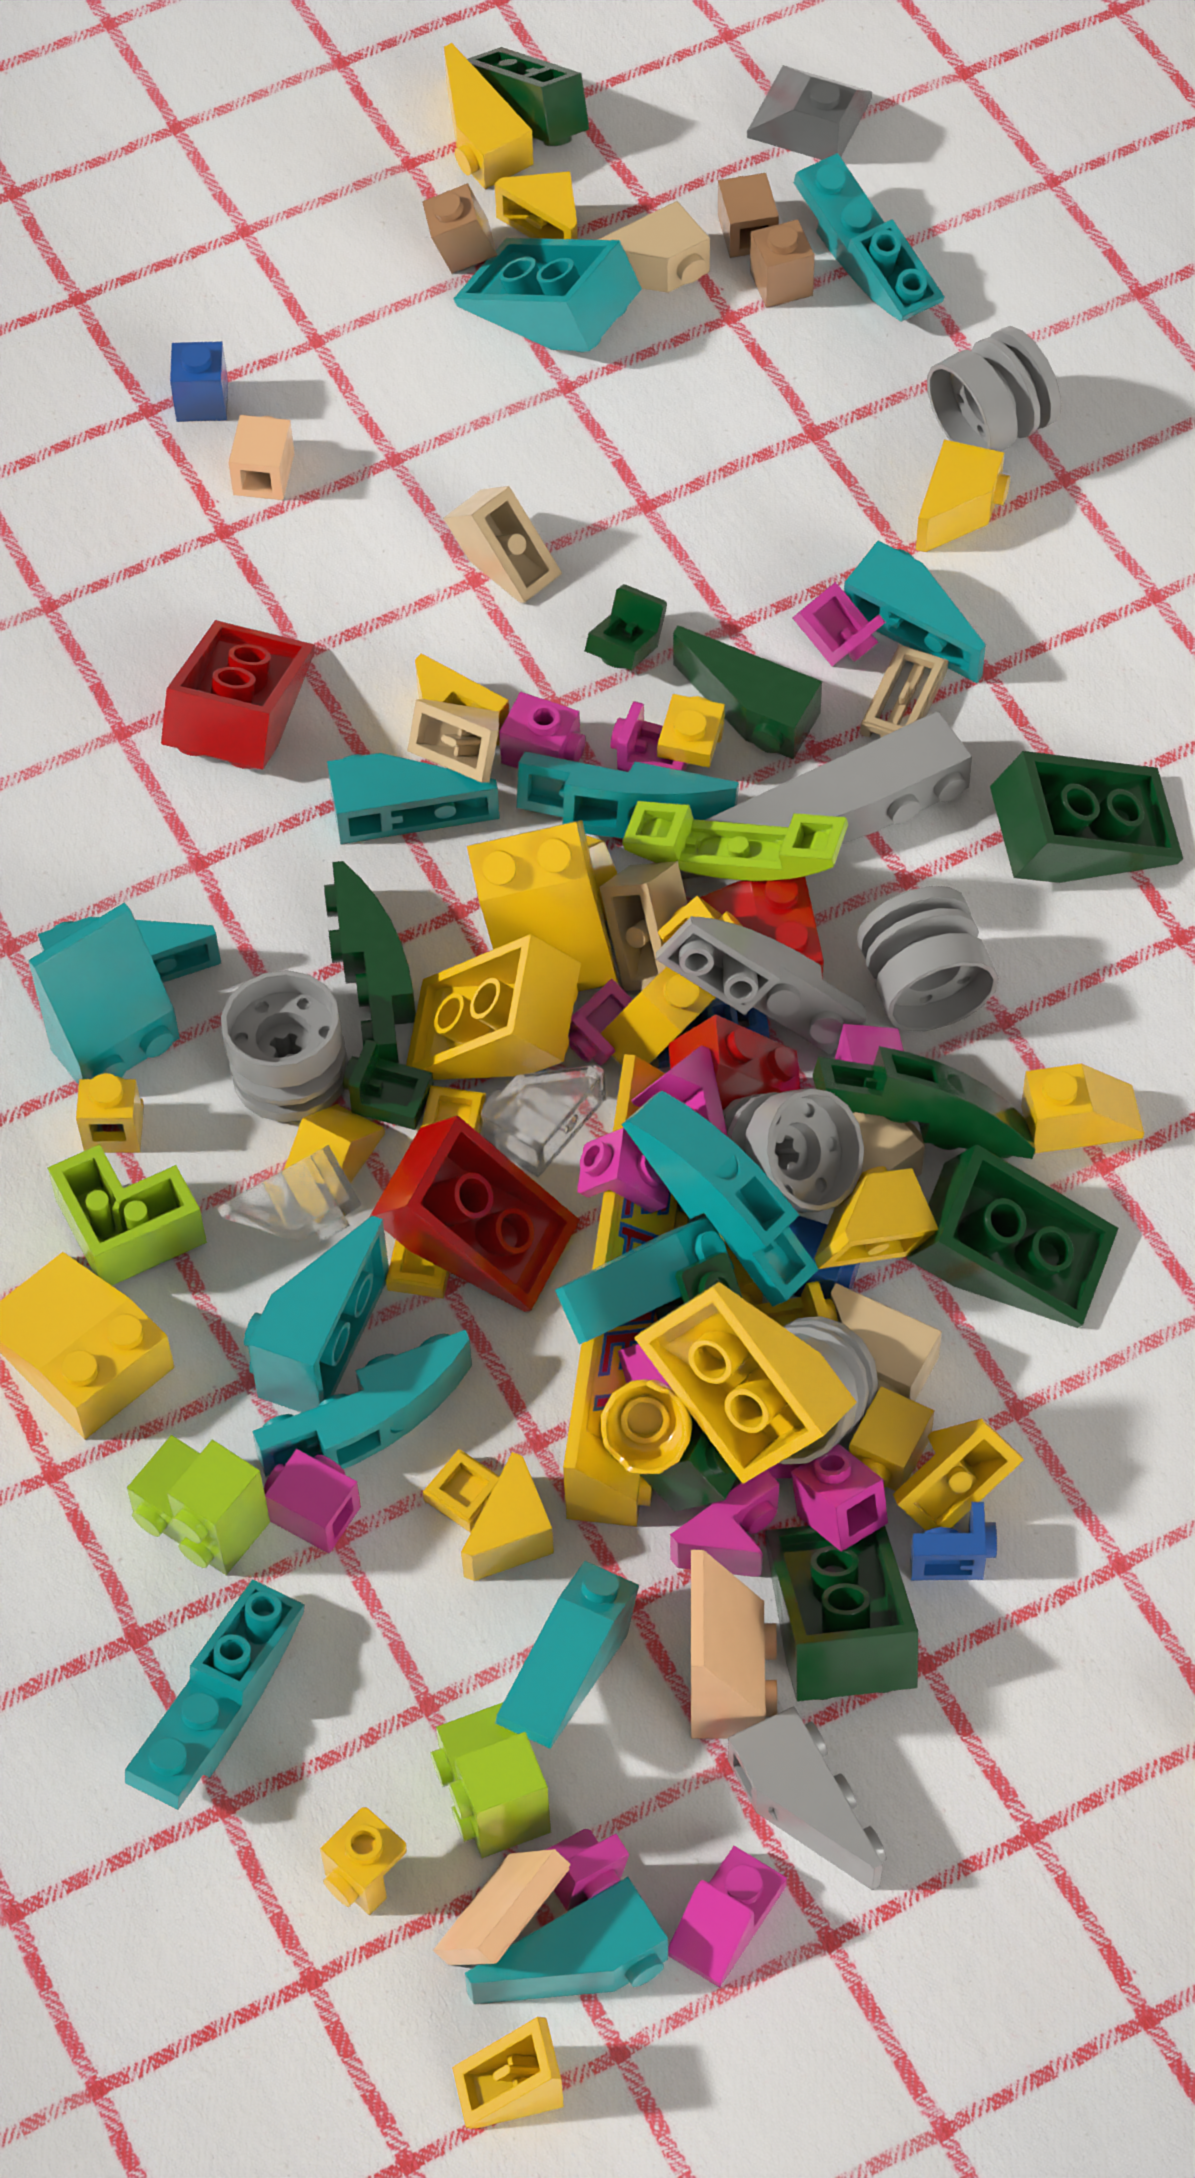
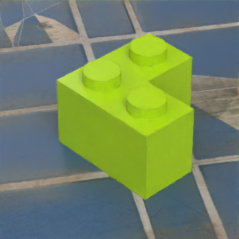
(128, 1226)
(202, 1501)
(492, 1782)

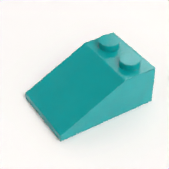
(553, 290)
(103, 998)
(317, 1320)

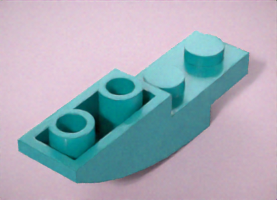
(864, 244)
(608, 796)
(719, 1179)
(391, 1402)
(218, 1697)

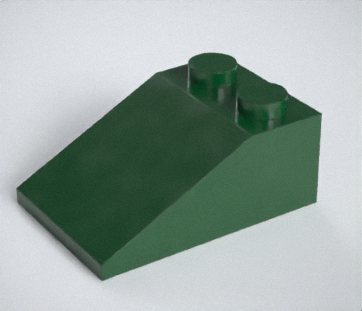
(1082, 818)
(1014, 1239)
(842, 1615)

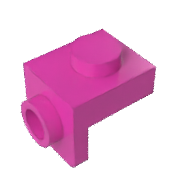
(837, 626)
(638, 741)
(593, 1019)
(620, 1166)
(592, 1866)

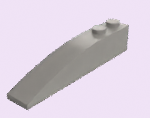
(870, 785)

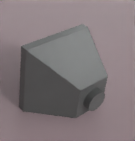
(809, 114)

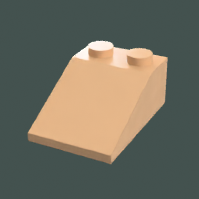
(728, 1653)

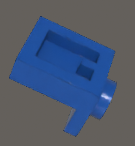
(952, 1555)

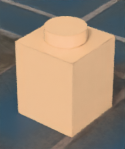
(261, 457)

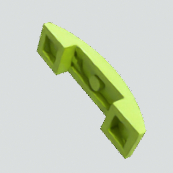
(734, 849)

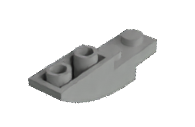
(761, 974)

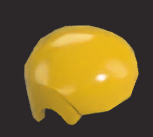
(646, 1426)

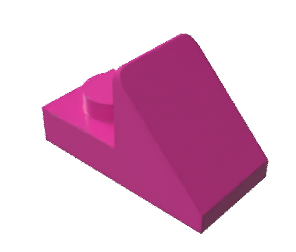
(693, 1084)
(724, 1525)
(725, 1915)

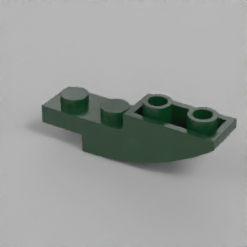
(370, 957)
(944, 1101)

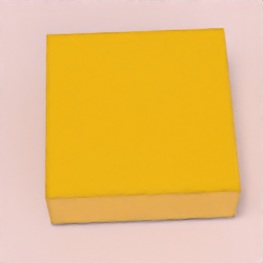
(461, 1489)

